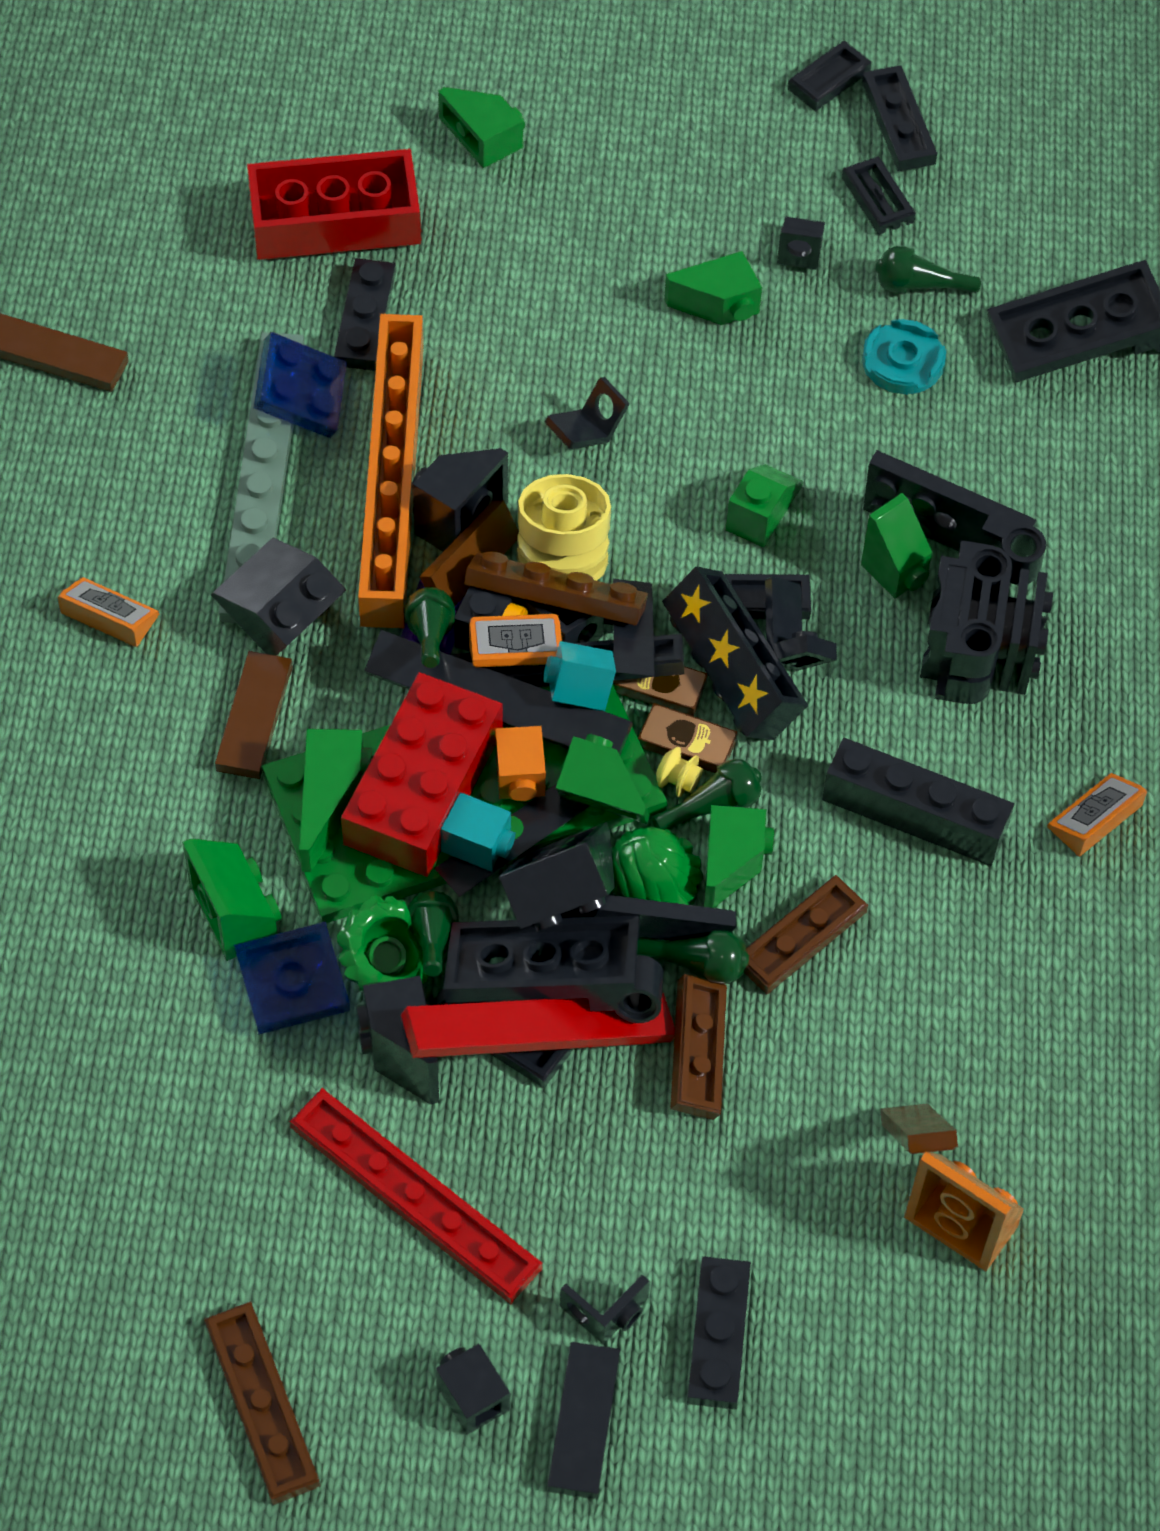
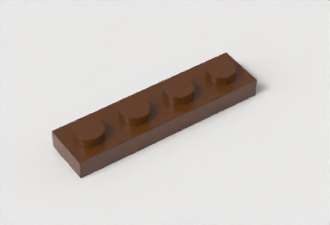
(569, 591)

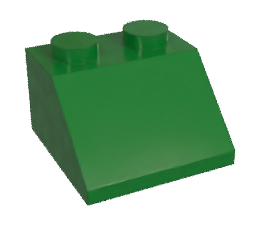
(229, 893)

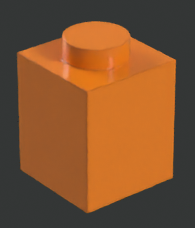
(520, 763)

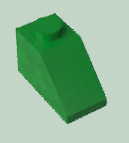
(482, 123)
(716, 290)
(761, 503)
(896, 548)
(600, 779)
(734, 850)

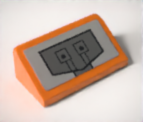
(107, 611)
(513, 639)
(1097, 812)

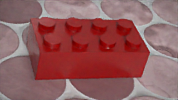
(334, 204)
(418, 771)

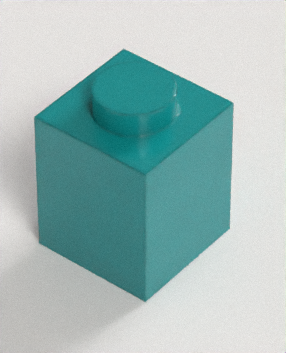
(580, 675)
(477, 832)

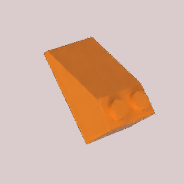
(962, 1209)

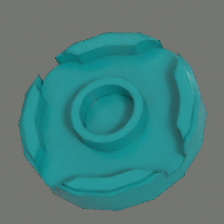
(903, 357)

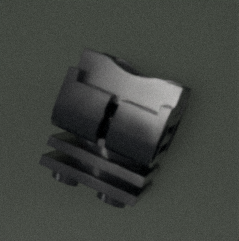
(979, 624)

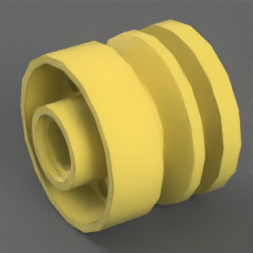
(565, 524)

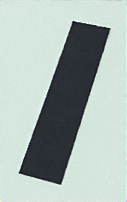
(635, 643)
(539, 820)

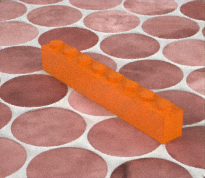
(391, 472)

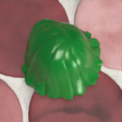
(655, 866)
(380, 943)

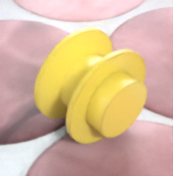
(679, 772)

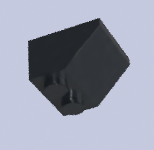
(456, 492)
(278, 594)
(385, 1038)

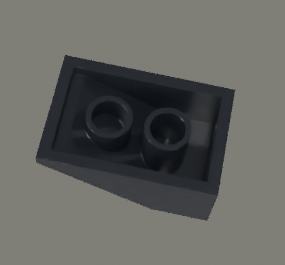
(561, 878)

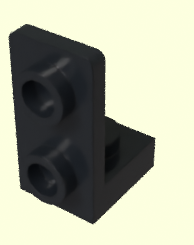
(784, 631)

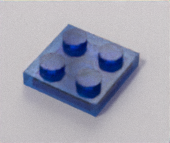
(300, 385)
(292, 978)

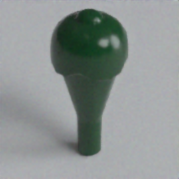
(904, 270)
(430, 617)
(732, 785)
(431, 924)
(716, 956)

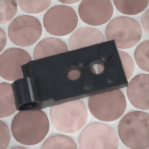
(1119, 303)
(955, 513)
(590, 960)

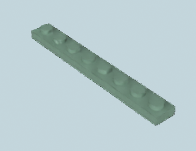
(259, 483)

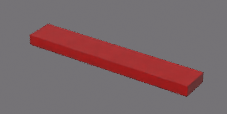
(525, 1027)
(416, 1196)

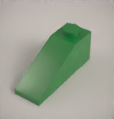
(331, 775)

